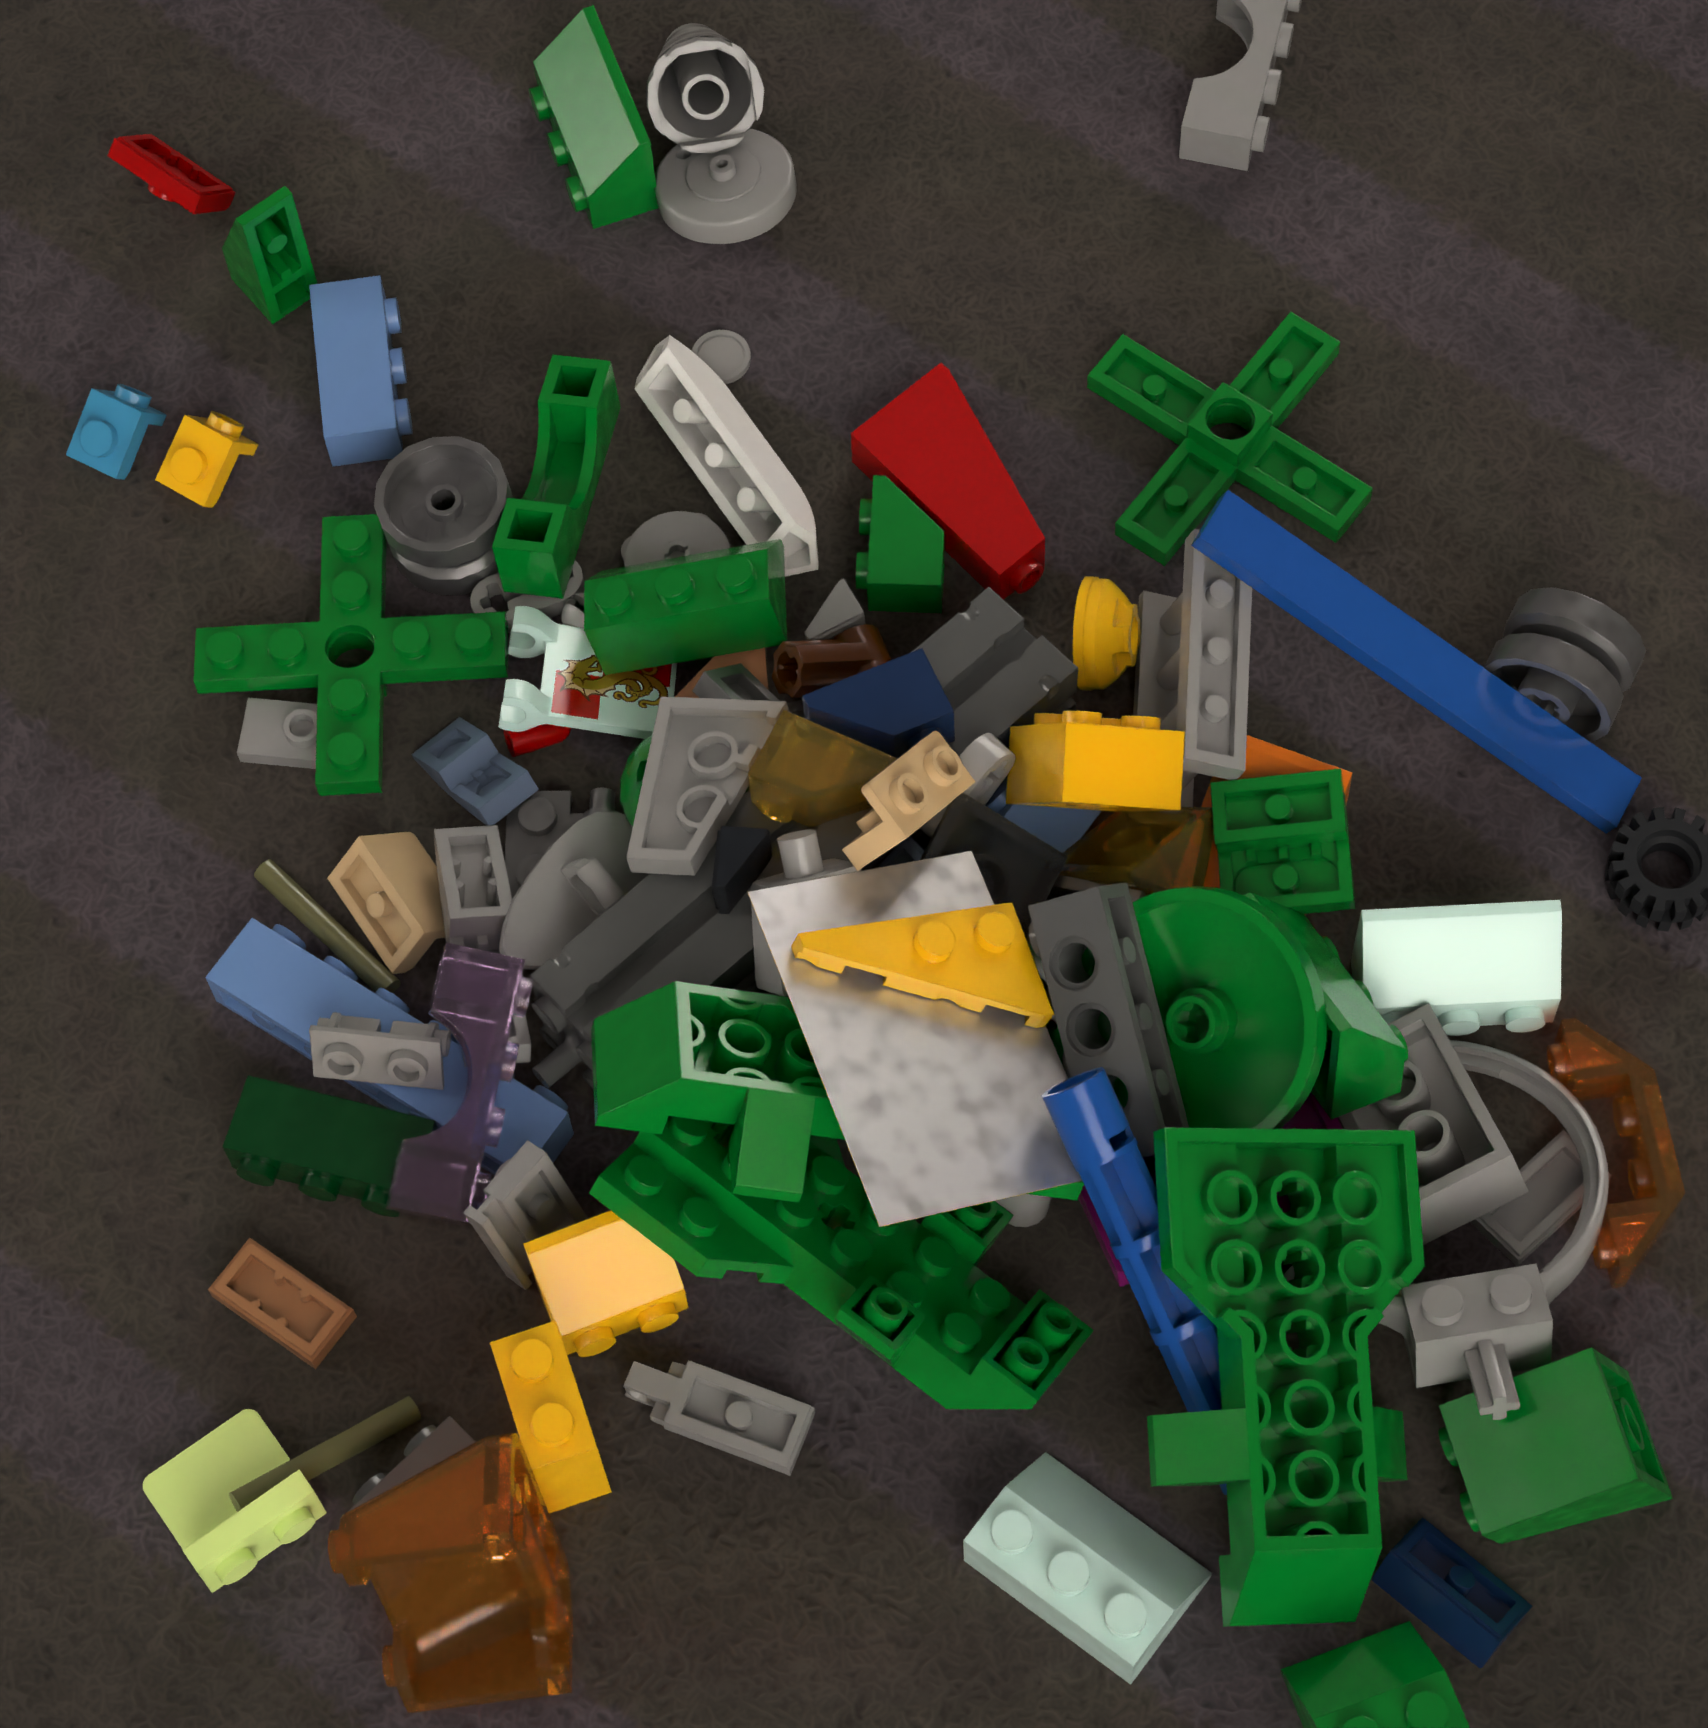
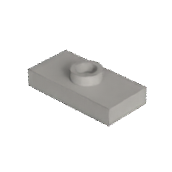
(279, 733)

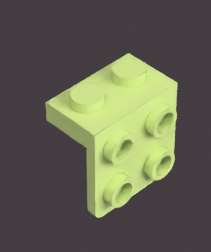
(197, 1508)

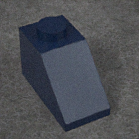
(885, 705)

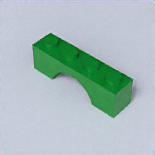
(544, 528)

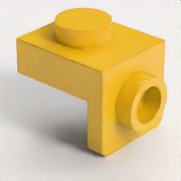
(204, 457)

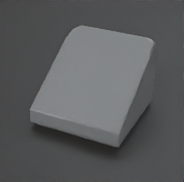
(836, 614)

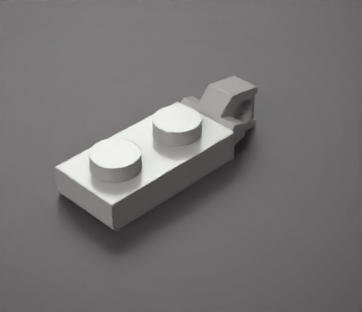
(723, 1412)

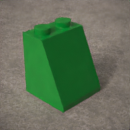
(1560, 1458)

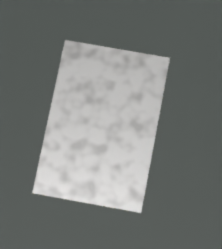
(926, 1092)

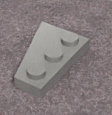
(695, 778)

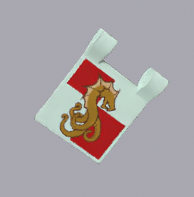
(574, 685)

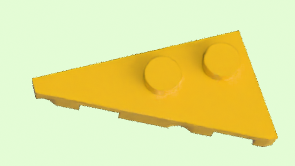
(951, 955)

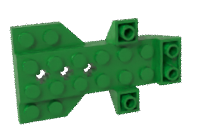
(726, 1062)
(894, 1288)
(1300, 1422)

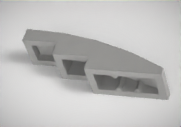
(476, 899)

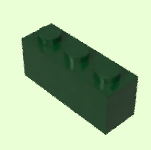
(318, 1142)

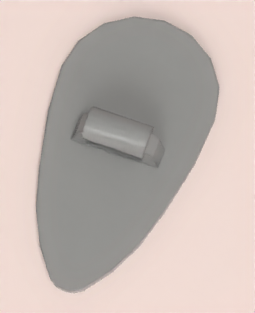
(569, 888)

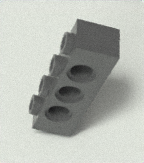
(1120, 989)

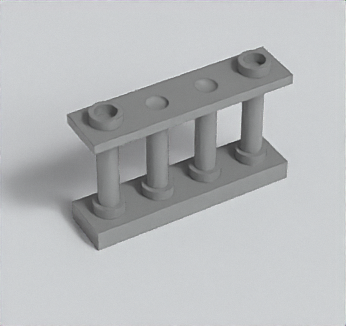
(1197, 667)

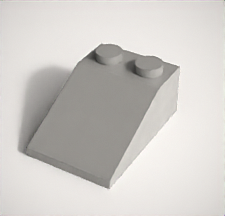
(1458, 1147)

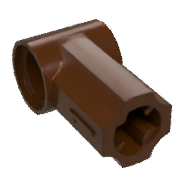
(814, 664)

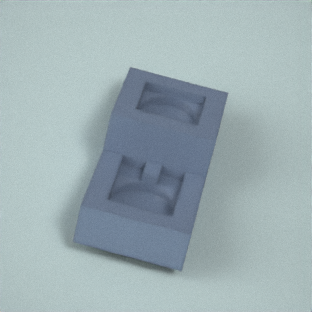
(475, 772)

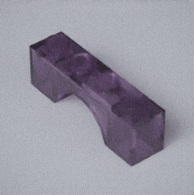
(476, 1002)

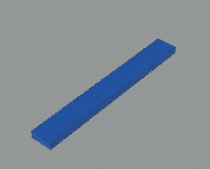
(1416, 661)

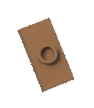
(282, 1303)

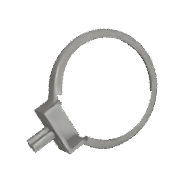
(1502, 1318)

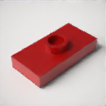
(171, 174)

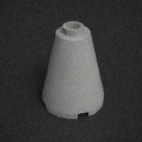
(703, 90)

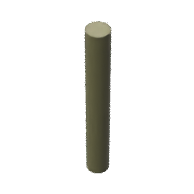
(325, 927)
(334, 1450)

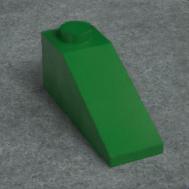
(271, 256)

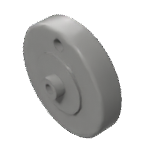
(727, 192)

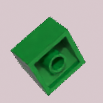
(1375, 1684)

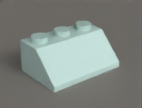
(1465, 961)
(1084, 1565)

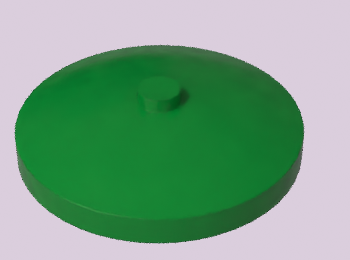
(1233, 1004)

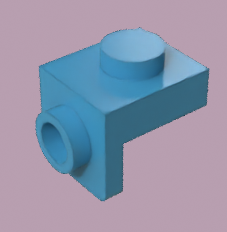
(113, 429)

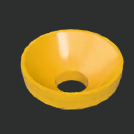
(1103, 633)

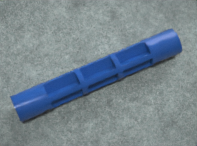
(1126, 1203)

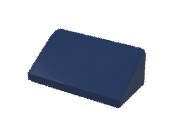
(1451, 1592)

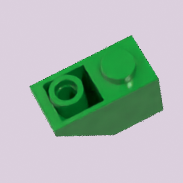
(904, 553)

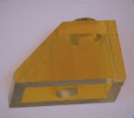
(812, 773)

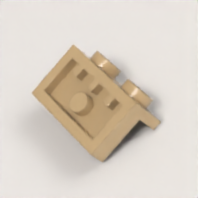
(907, 797)

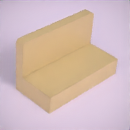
(392, 896)

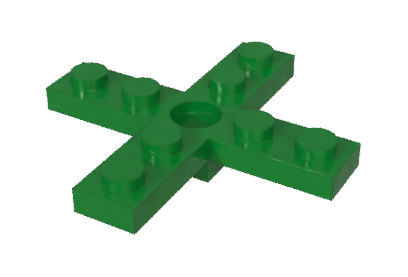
(1208, 465)
(351, 618)

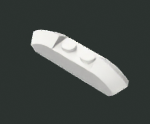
(728, 453)

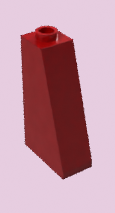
(951, 471)

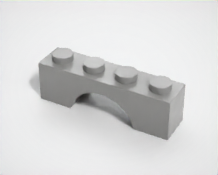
(1226, 109)

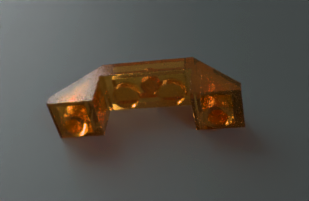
(1600, 1069)

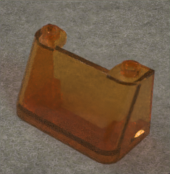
(465, 1580)

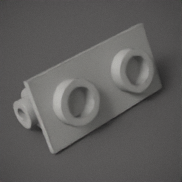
(359, 1052)

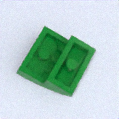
(1285, 839)

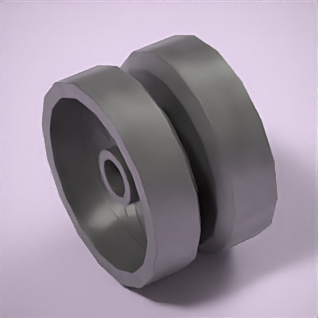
(442, 512)
(1569, 657)

